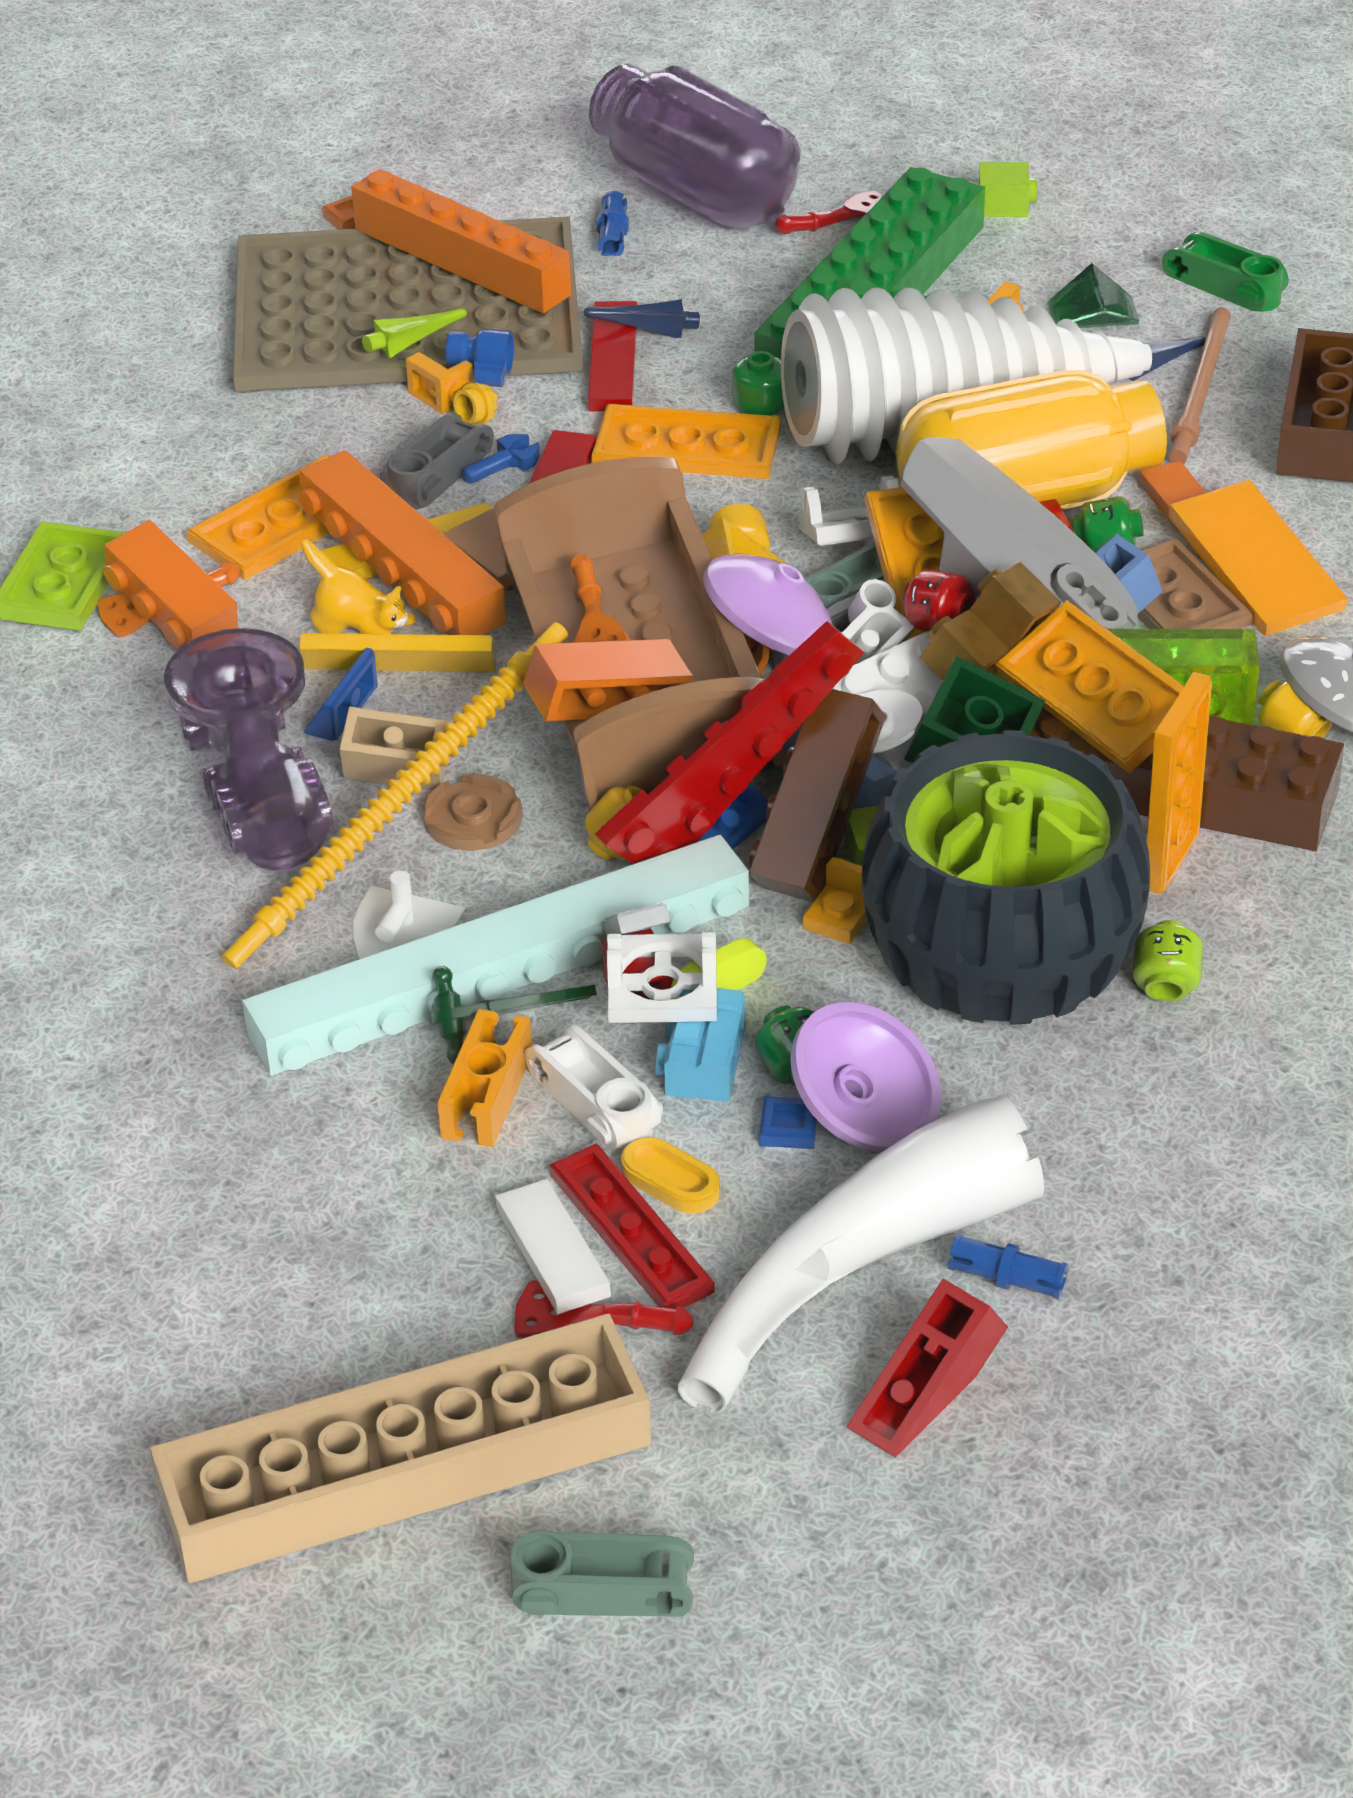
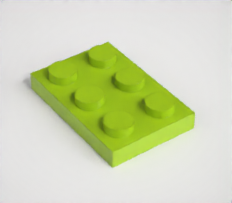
(57, 577)

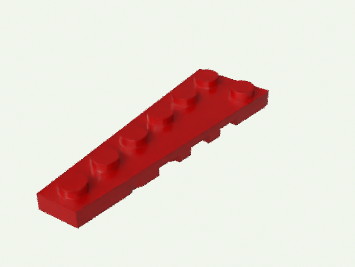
(735, 752)

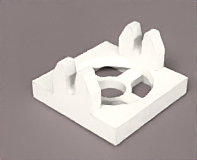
(837, 524)
(693, 1007)

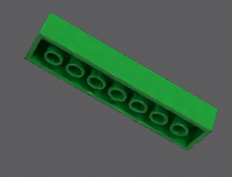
(895, 245)

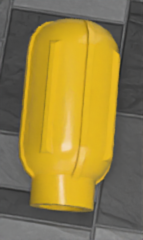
(1049, 432)

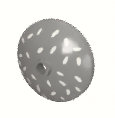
(1322, 675)

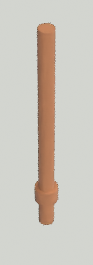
(1187, 429)

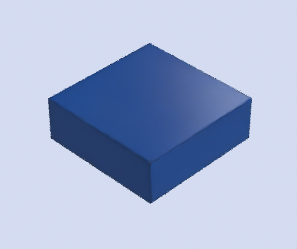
(787, 1124)

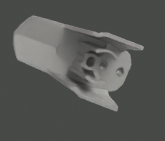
(998, 523)

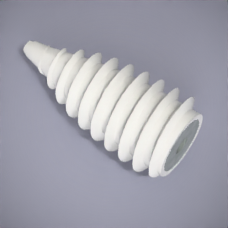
(867, 361)

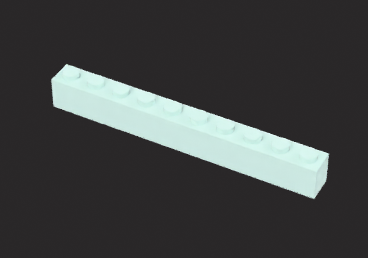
(488, 955)

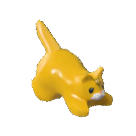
(349, 600)

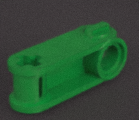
(1228, 271)

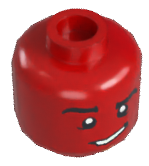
(936, 595)

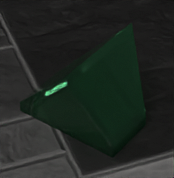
(1093, 301)

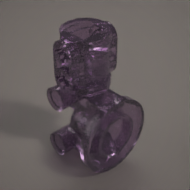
(234, 698)

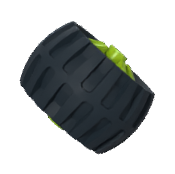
(1005, 877)

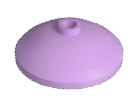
(765, 600)
(864, 1075)

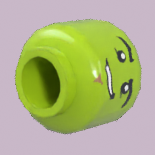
(1168, 960)

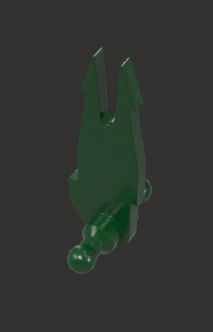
(452, 1015)

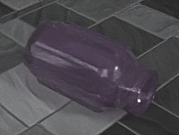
(697, 144)

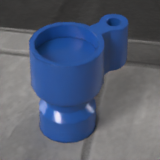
(489, 352)

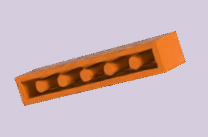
(462, 240)
(402, 546)

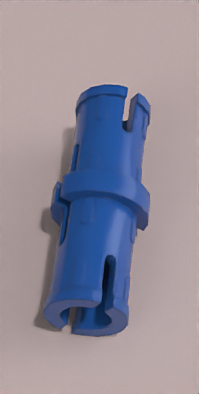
(612, 224)
(1008, 1266)

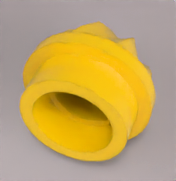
(475, 403)

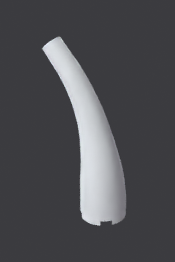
(910, 1193)

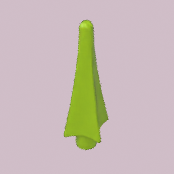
(400, 333)

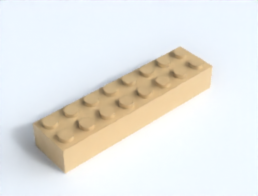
(400, 1447)

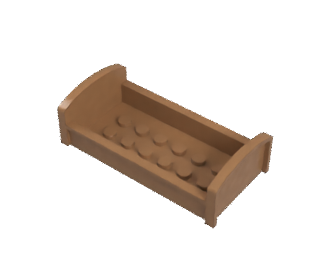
(650, 574)

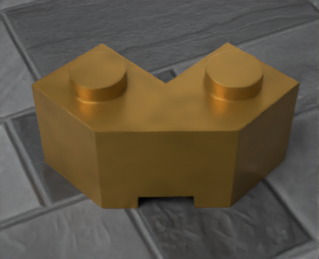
(1003, 615)

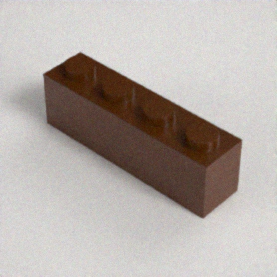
(816, 795)

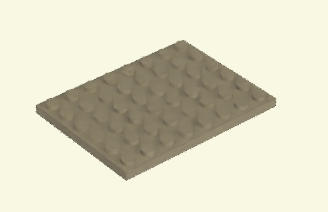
(316, 295)

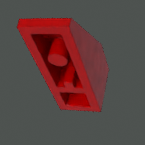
(928, 1368)

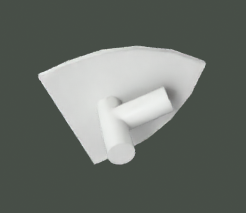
(398, 917)

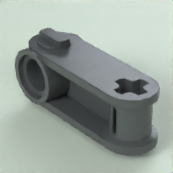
(436, 459)

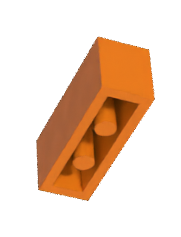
(167, 585)
(591, 677)

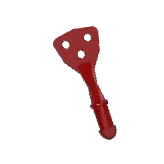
(855, 206)
(625, 1314)

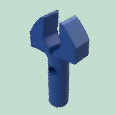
(512, 452)

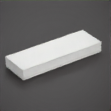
(553, 1246)

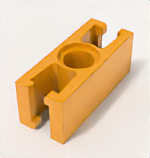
(484, 1078)

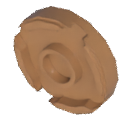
(486, 816)

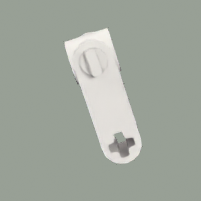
(595, 1088)

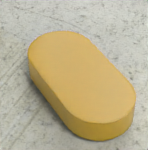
(670, 1175)

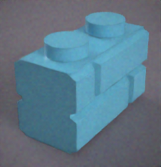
(704, 1054)

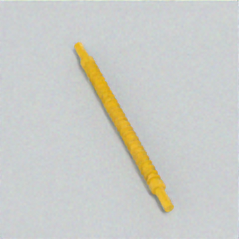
(270, 920)

